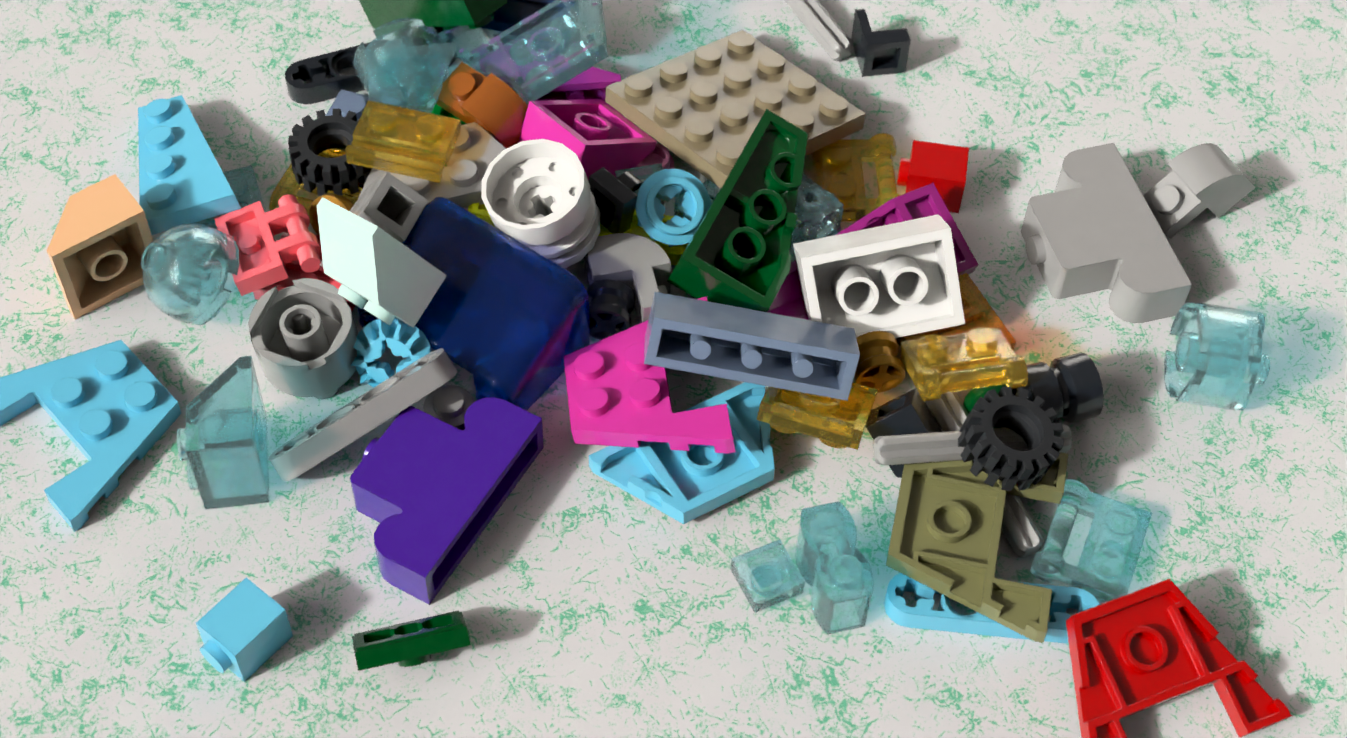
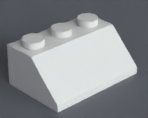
(883, 278)

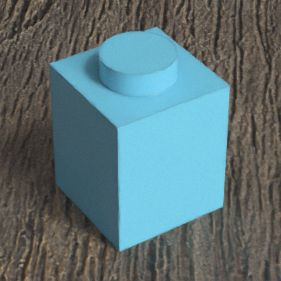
(243, 630)

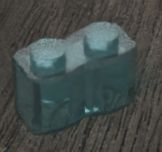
(834, 567)

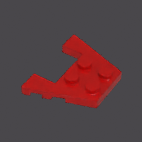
(1152, 651)

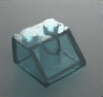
(227, 440)

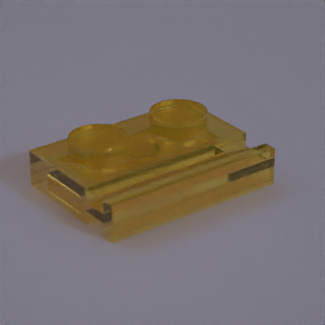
(403, 141)

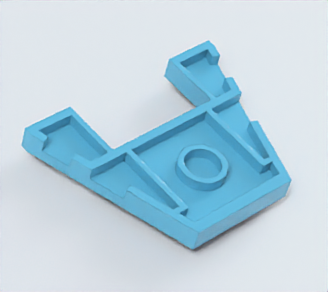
(105, 407)

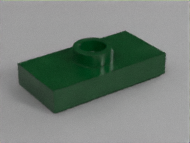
(410, 641)

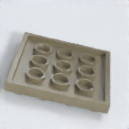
(715, 96)

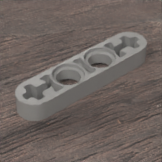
(362, 414)

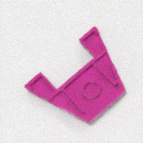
(625, 402)

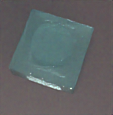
(767, 575)

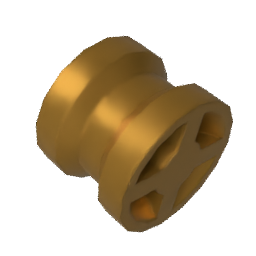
(878, 361)

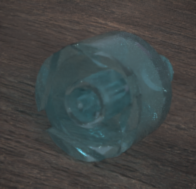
(1216, 356)

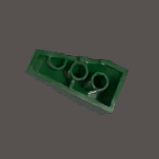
(746, 234)

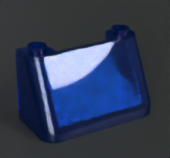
(500, 306)

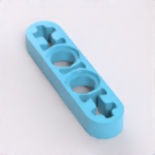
(951, 621)

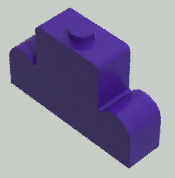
(441, 487)

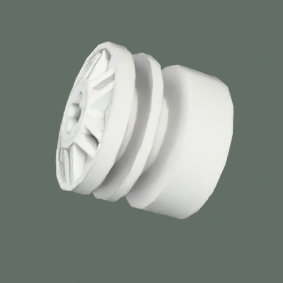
(543, 200)

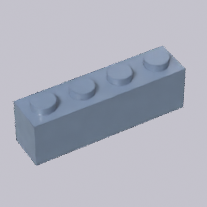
(751, 346)

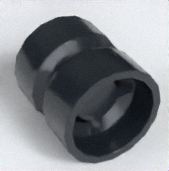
(1068, 386)

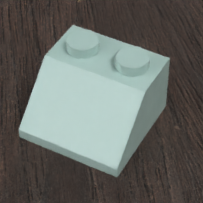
(374, 266)

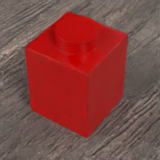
(936, 164)

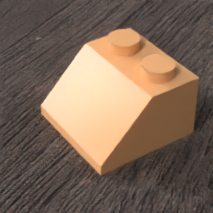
(99, 246)

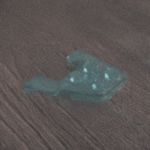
(539, 49)

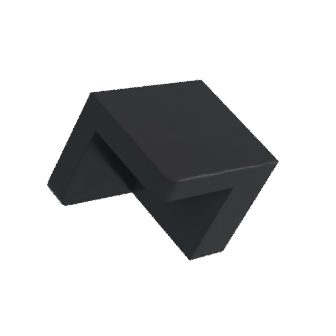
(879, 51)
(902, 416)

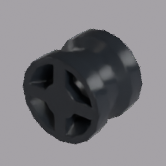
(609, 308)

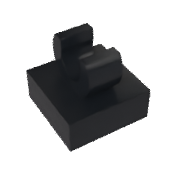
(615, 198)

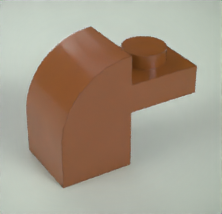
(484, 101)

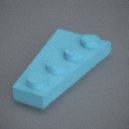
(177, 168)

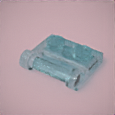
(1109, 548)

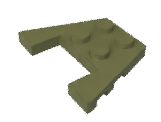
(950, 539)

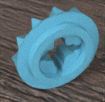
(666, 185)
(371, 344)

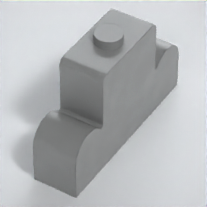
(1104, 237)

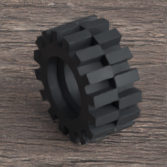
(319, 136)
(1023, 418)

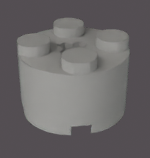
(304, 338)

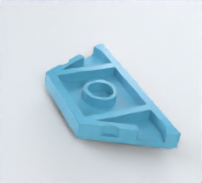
(698, 479)

